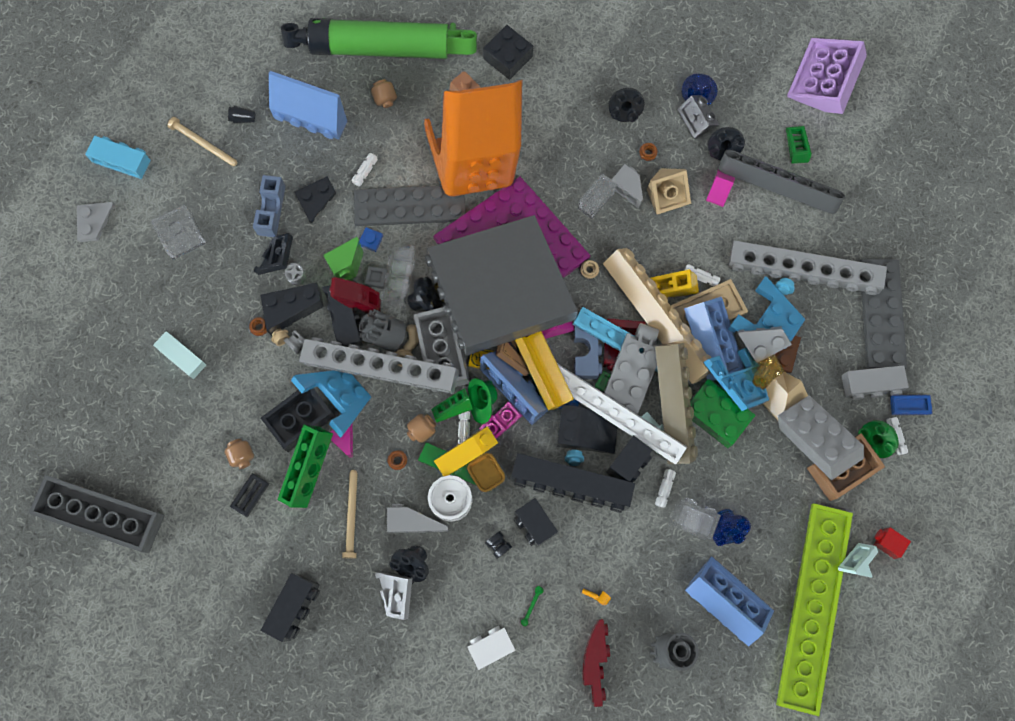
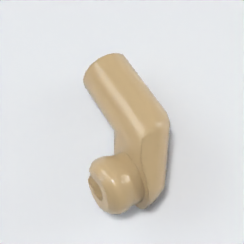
(413, 337)

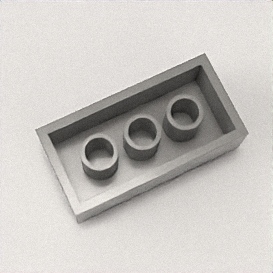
(440, 342)
(821, 437)

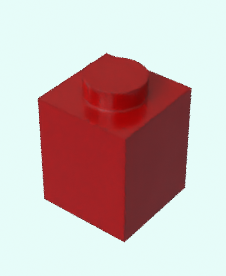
(891, 542)

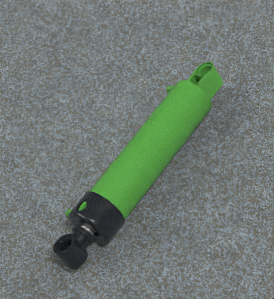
(380, 38)

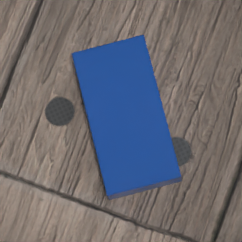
(911, 405)

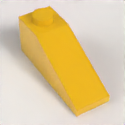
(677, 283)
(466, 451)

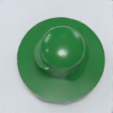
(880, 437)

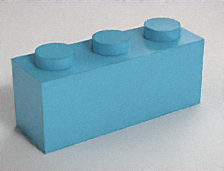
(118, 156)

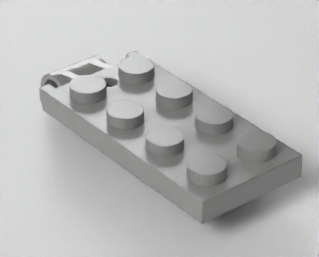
(633, 369)

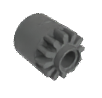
(382, 330)
(675, 651)

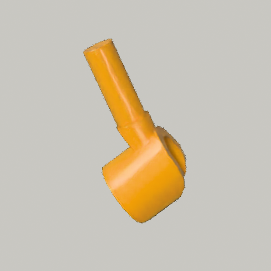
(603, 598)

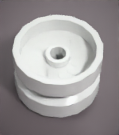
(452, 510)

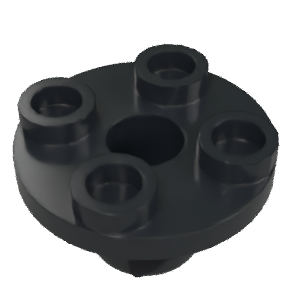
(626, 105)
(725, 139)
(424, 295)
(410, 563)

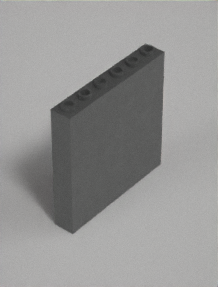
(500, 285)

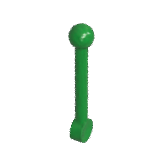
(538, 590)

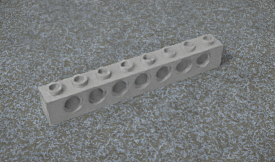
(873, 273)
(311, 357)

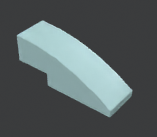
(179, 355)

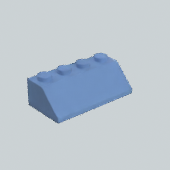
(710, 326)
(730, 601)

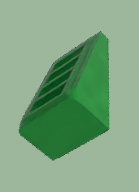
(798, 155)
(452, 406)

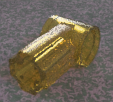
(769, 369)

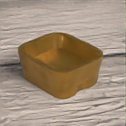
(486, 472)

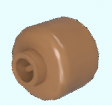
(383, 93)
(421, 428)
(239, 453)

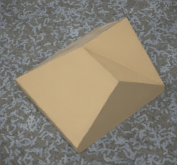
(669, 190)
(784, 393)

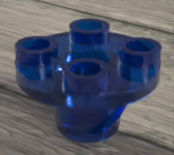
(699, 85)
(731, 528)

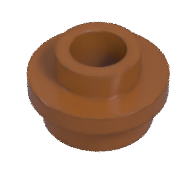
(650, 147)
(253, 324)
(393, 455)

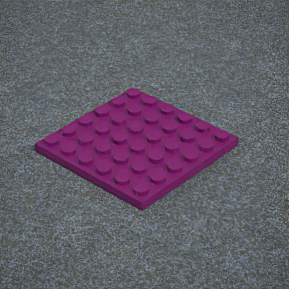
(512, 205)

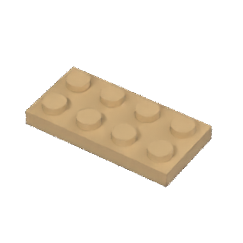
(731, 298)

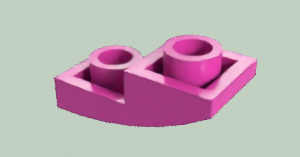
(503, 419)

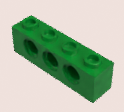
(305, 466)

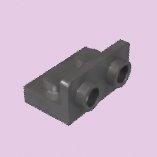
(697, 115)

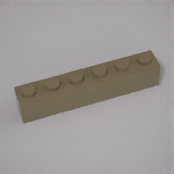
(676, 397)

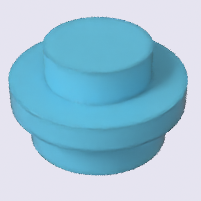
(785, 286)
(574, 457)

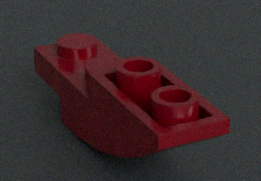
(355, 295)
(595, 653)

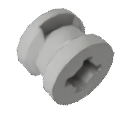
(293, 270)
(295, 341)

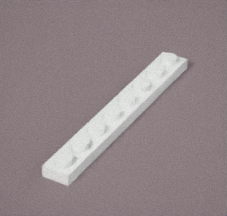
(623, 417)

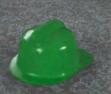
(482, 397)

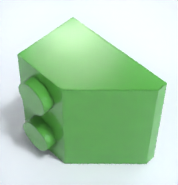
(345, 259)

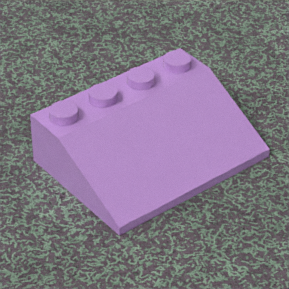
(828, 74)

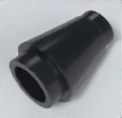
(240, 115)

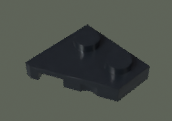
(315, 197)
(276, 255)

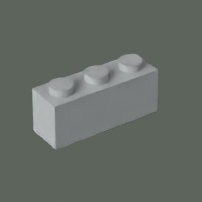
(875, 382)

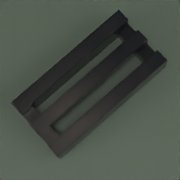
(240, 509)

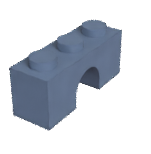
(268, 217)
(587, 366)

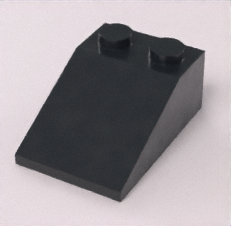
(585, 430)

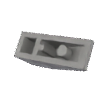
(405, 520)

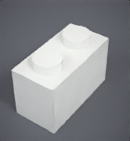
(491, 647)

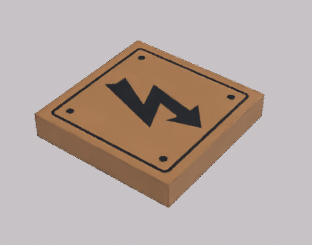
(511, 355)

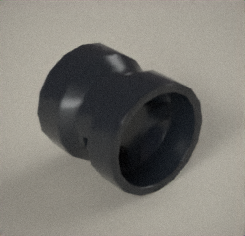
(496, 540)

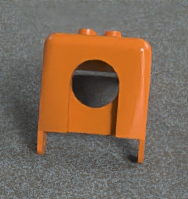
(478, 138)

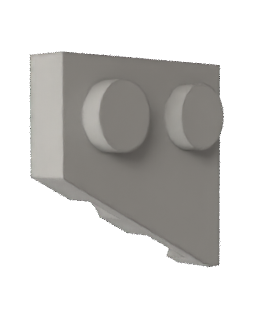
(91, 220)
(764, 342)
(395, 594)

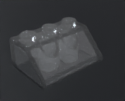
(399, 277)

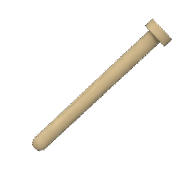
(174, 123)
(351, 516)

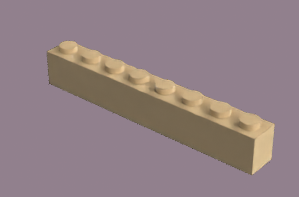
(656, 310)

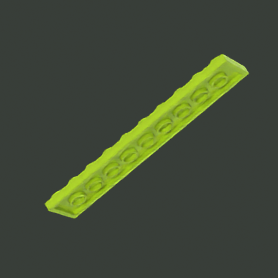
(814, 610)

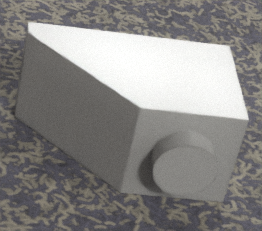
(629, 185)

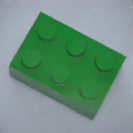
(719, 414)

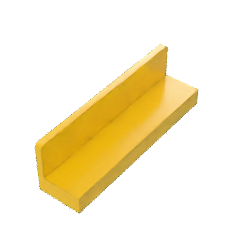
(544, 370)

